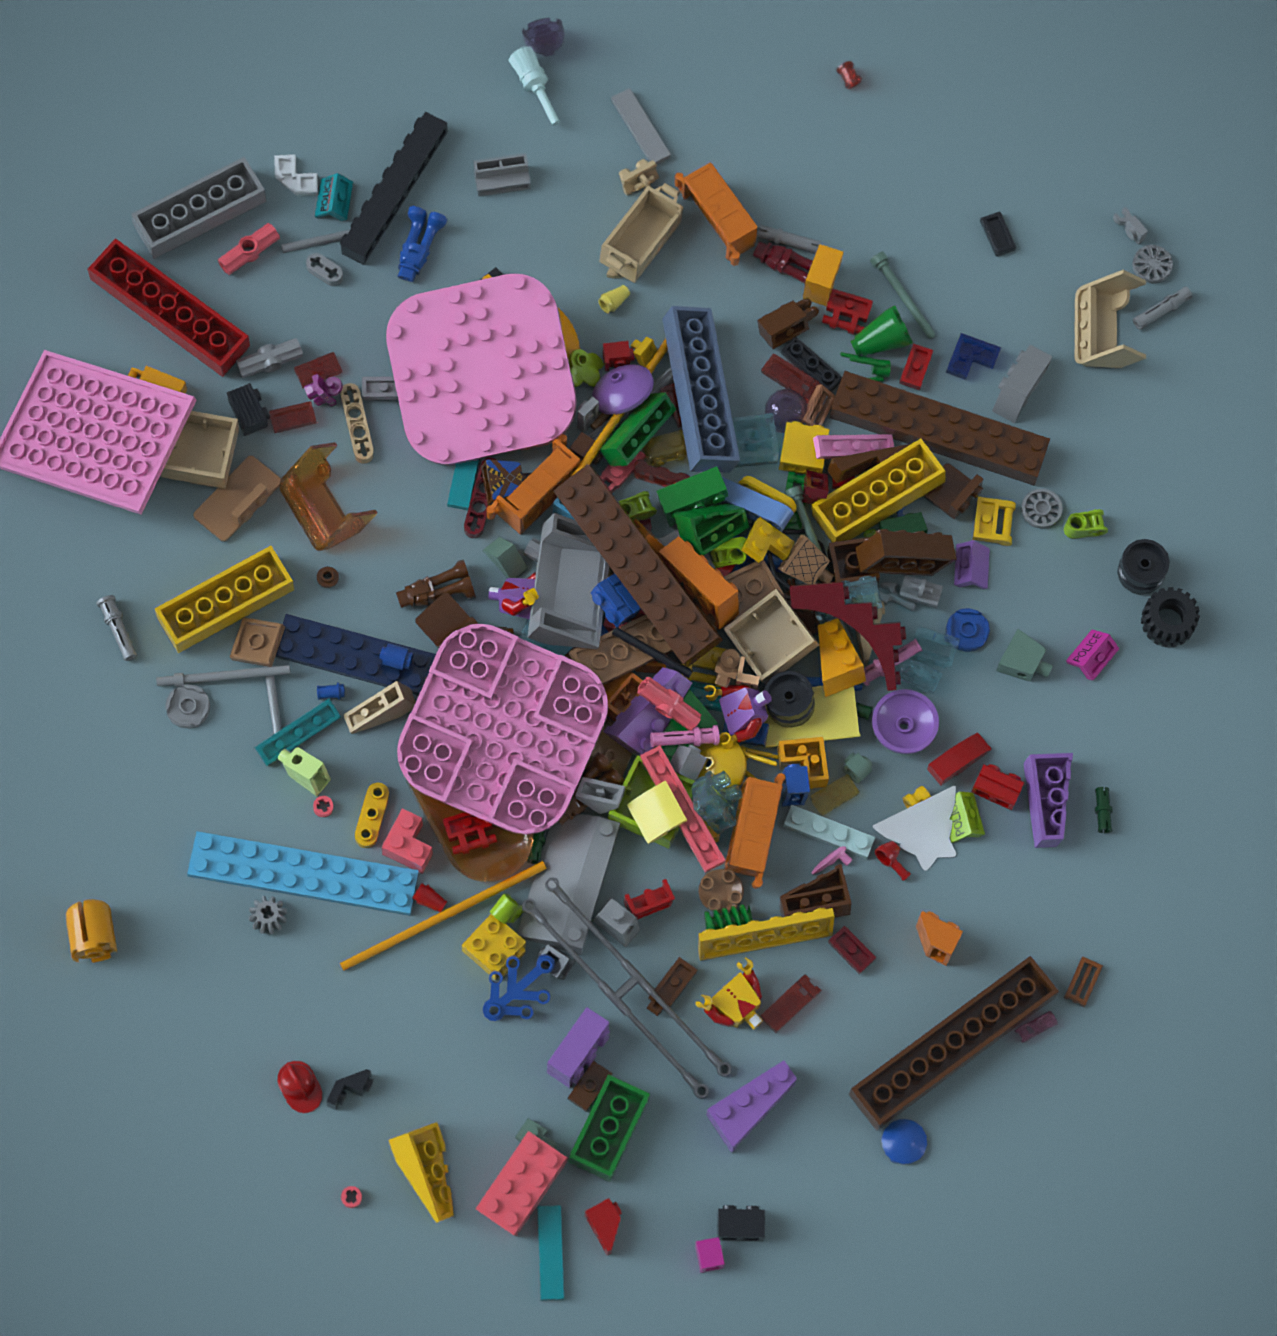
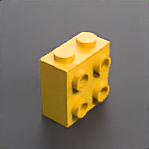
(798, 448)
(492, 945)

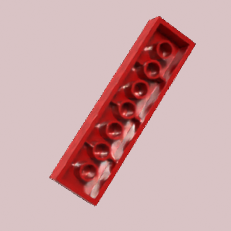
(169, 307)

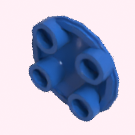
(904, 1141)

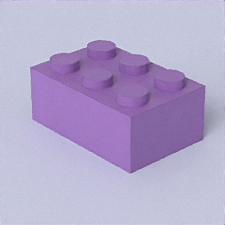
(578, 1048)

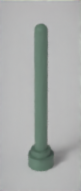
(880, 262)
(796, 494)

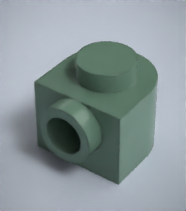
(857, 767)

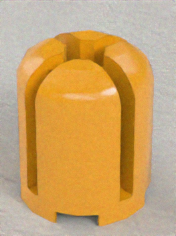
(90, 930)

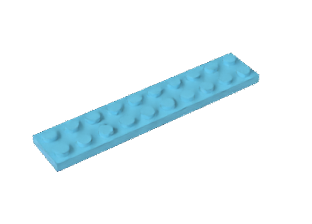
(303, 873)

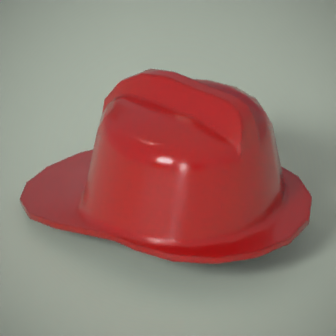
(299, 1086)

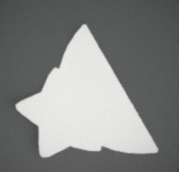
(923, 828)

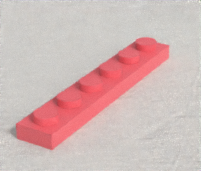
(695, 828)

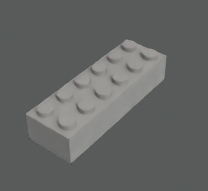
(198, 207)

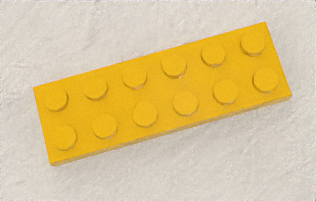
(765, 934)

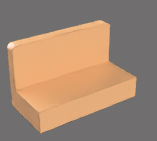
(746, 679)

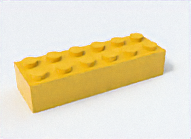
(879, 492)
(224, 599)

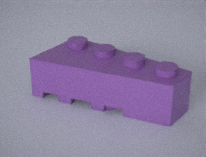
(1048, 794)
(746, 1107)

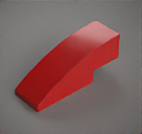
(958, 758)

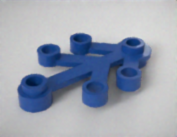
(516, 990)

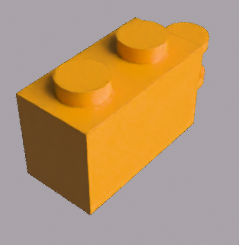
(159, 378)

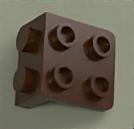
(956, 492)
(443, 619)

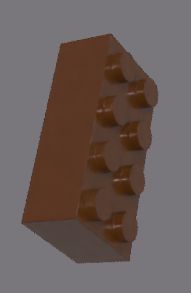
(905, 553)

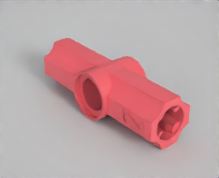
(258, 241)
(669, 703)

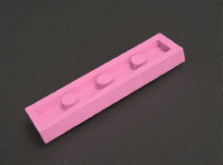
(842, 445)

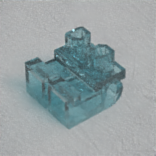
(716, 801)

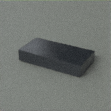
(998, 233)

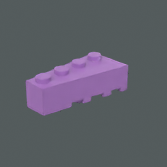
(641, 718)

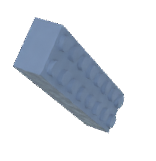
(700, 389)

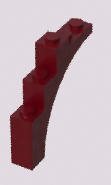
(882, 637)

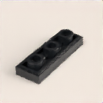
(802, 356)

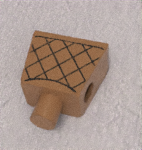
(806, 562)

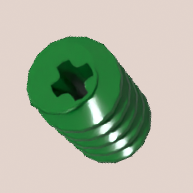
(735, 917)

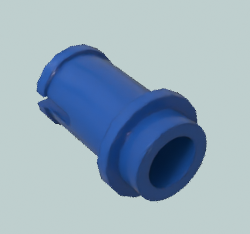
(331, 691)

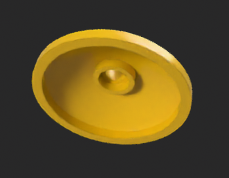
(728, 760)

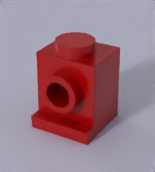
(617, 354)

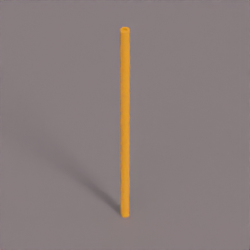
(616, 418)
(410, 932)

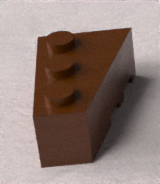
(825, 891)

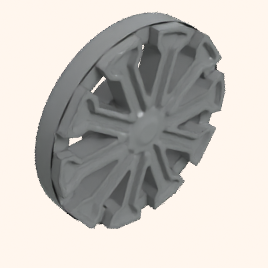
(1152, 263)
(1041, 508)

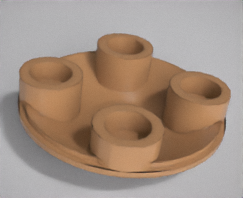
(720, 890)

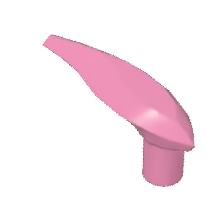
(829, 860)

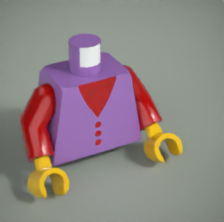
(516, 596)
(742, 710)

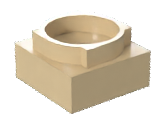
(203, 450)
(771, 636)

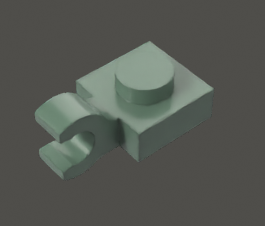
(535, 1129)

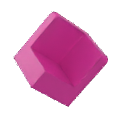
(709, 1254)

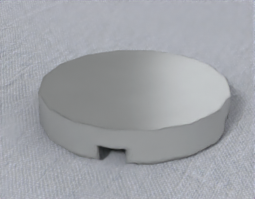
(187, 706)

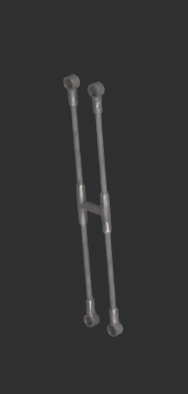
(636, 978)

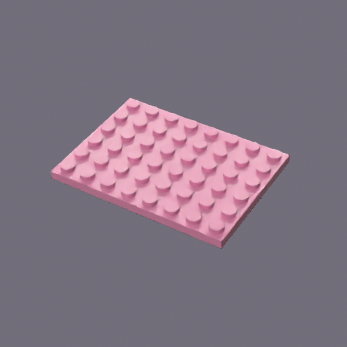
(93, 431)

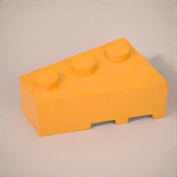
(839, 659)

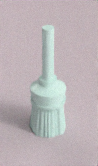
(533, 78)

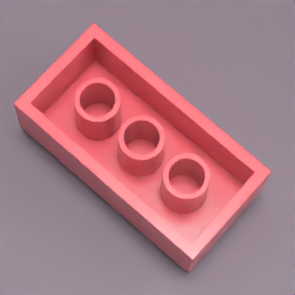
(522, 1183)

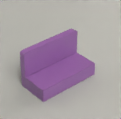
(971, 565)

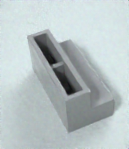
(501, 174)

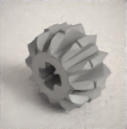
(264, 907)

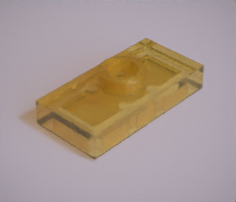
(834, 795)

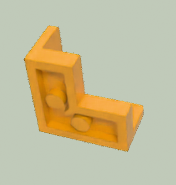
(822, 274)

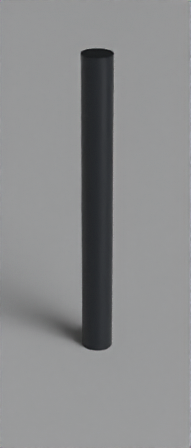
(652, 652)

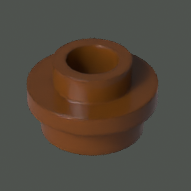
(327, 583)

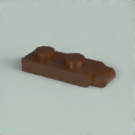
(672, 985)

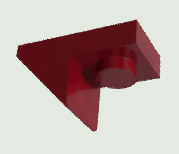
(815, 486)

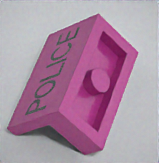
(1093, 653)

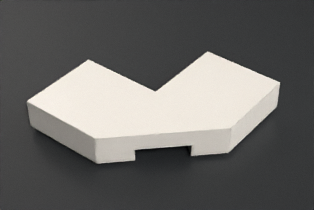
(300, 184)

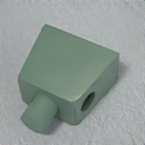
(1024, 658)

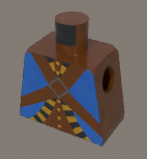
(501, 478)

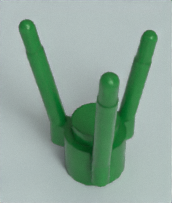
(880, 367)

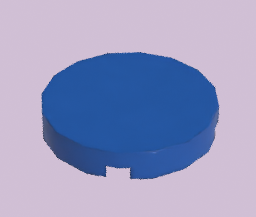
(970, 628)

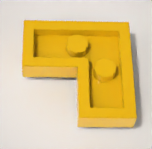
(766, 537)

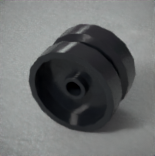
(1143, 566)
(791, 699)

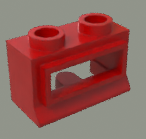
(650, 901)

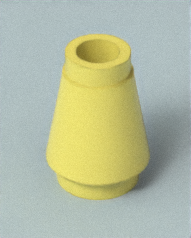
(613, 299)

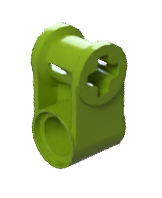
(639, 506)
(1089, 523)
(727, 554)
(506, 909)

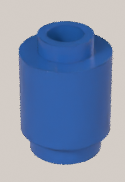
(396, 657)

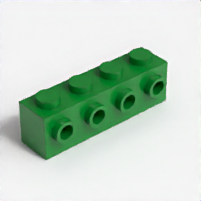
(637, 429)

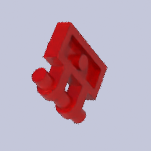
(850, 306)
(465, 825)

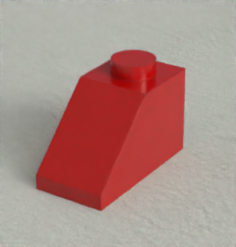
(604, 1221)

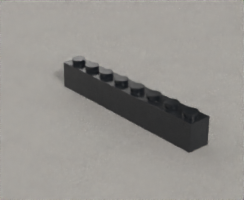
(393, 188)

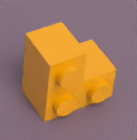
(808, 753)

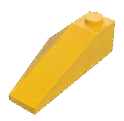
(422, 1162)

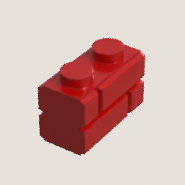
(998, 786)

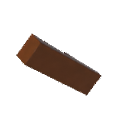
(851, 465)

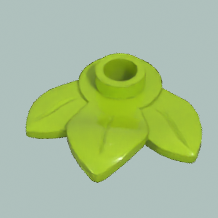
(587, 370)

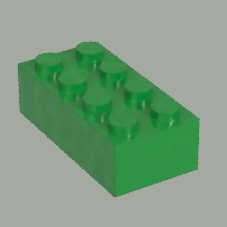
(609, 1128)

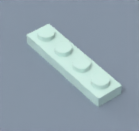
(828, 831)

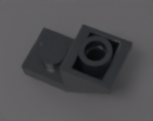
(355, 1083)

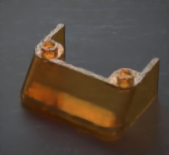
(314, 504)

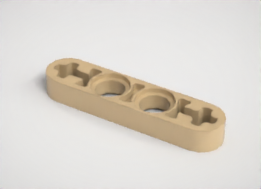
(355, 423)

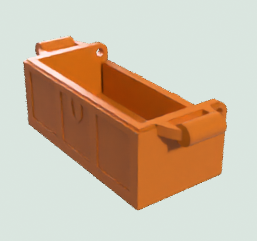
(720, 209)
(537, 490)
(754, 827)

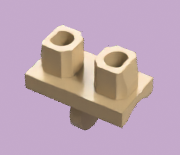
(639, 178)

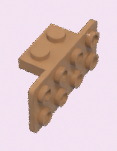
(244, 493)

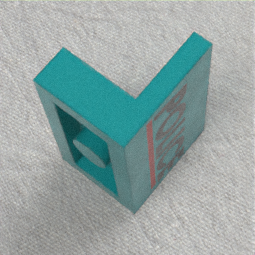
(334, 197)

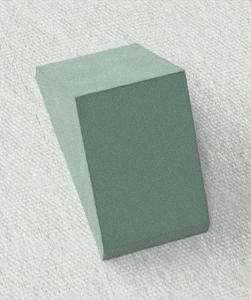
(506, 558)

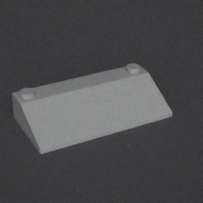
(564, 578)
(578, 858)

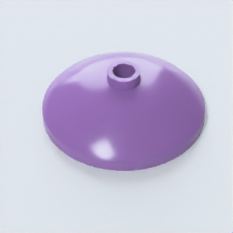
(623, 389)
(906, 708)

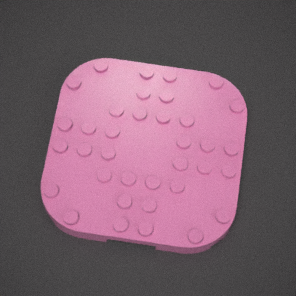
(481, 369)
(502, 729)

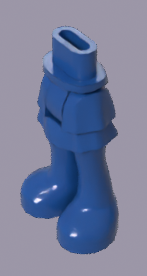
(413, 254)

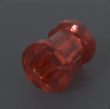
(849, 74)

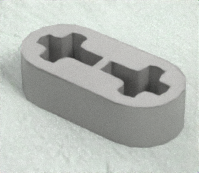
(321, 273)

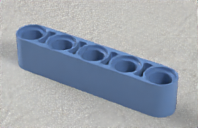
(757, 505)

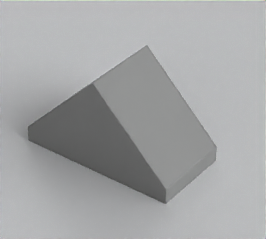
(599, 795)

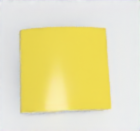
(656, 812)

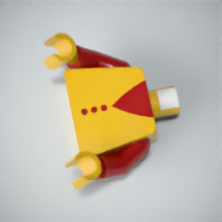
(736, 1000)

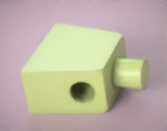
(305, 769)

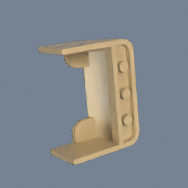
(1097, 321)

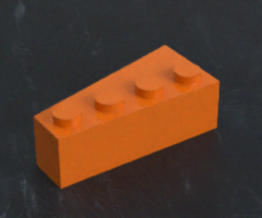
(702, 581)

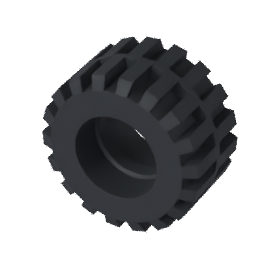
(1177, 602)

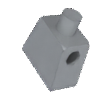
(617, 921)

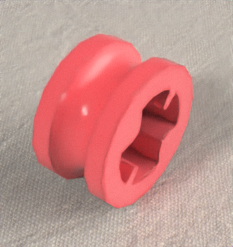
(319, 812)
(358, 1197)

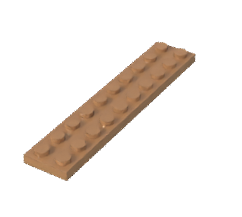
(618, 658)

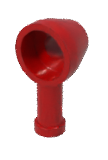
(887, 855)

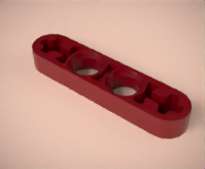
(477, 497)

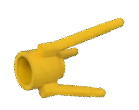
(753, 754)

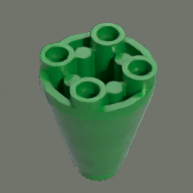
(882, 334)

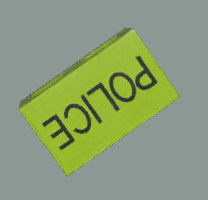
(965, 818)

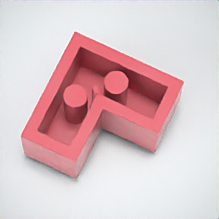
(402, 842)

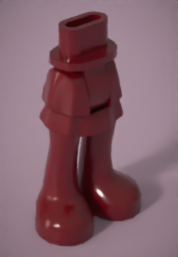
(779, 260)

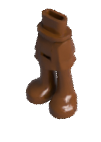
(423, 591)
(610, 775)

